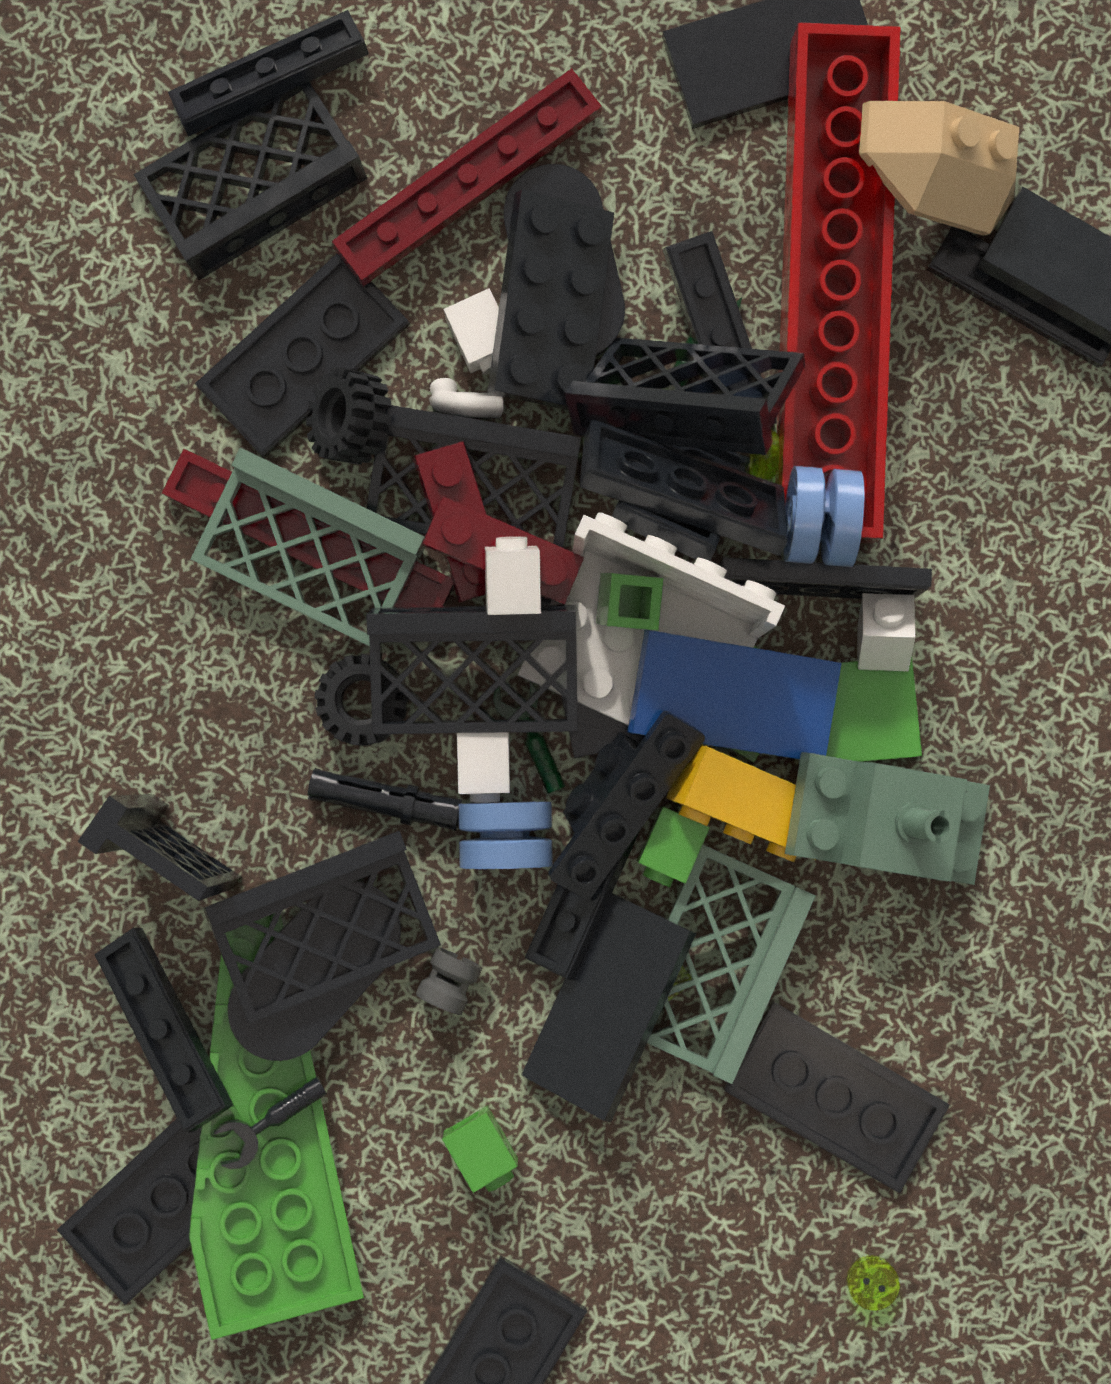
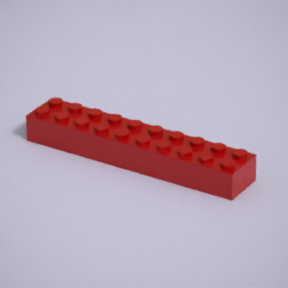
(837, 260)

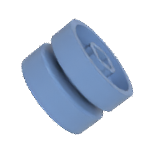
(824, 516)
(505, 835)

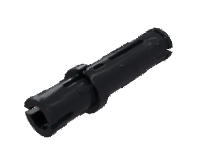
(374, 797)

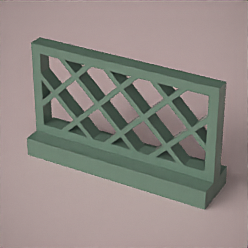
(314, 503)
(759, 977)

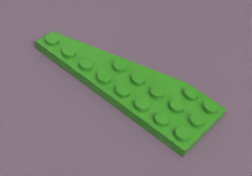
(276, 1231)

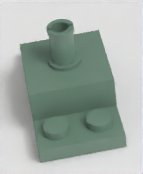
(887, 818)

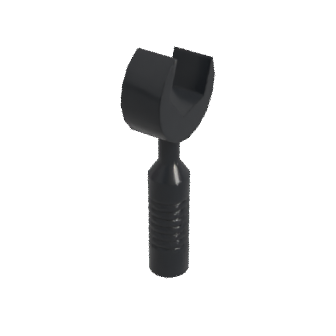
(275, 1116)

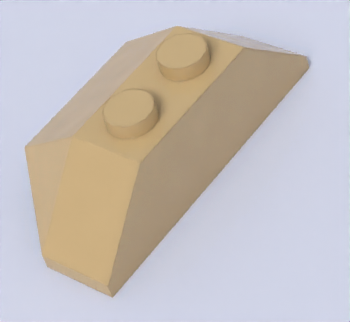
(942, 160)

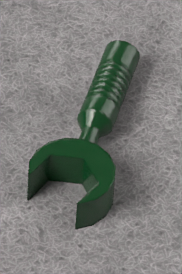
(535, 745)

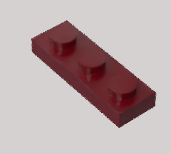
(450, 475)
(466, 532)

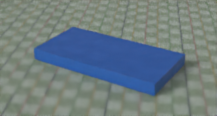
(736, 694)

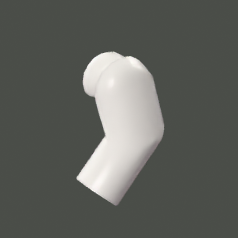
(464, 404)

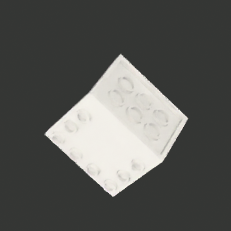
(693, 604)

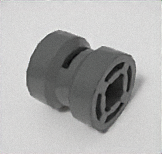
(444, 991)

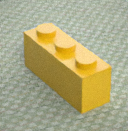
(738, 795)

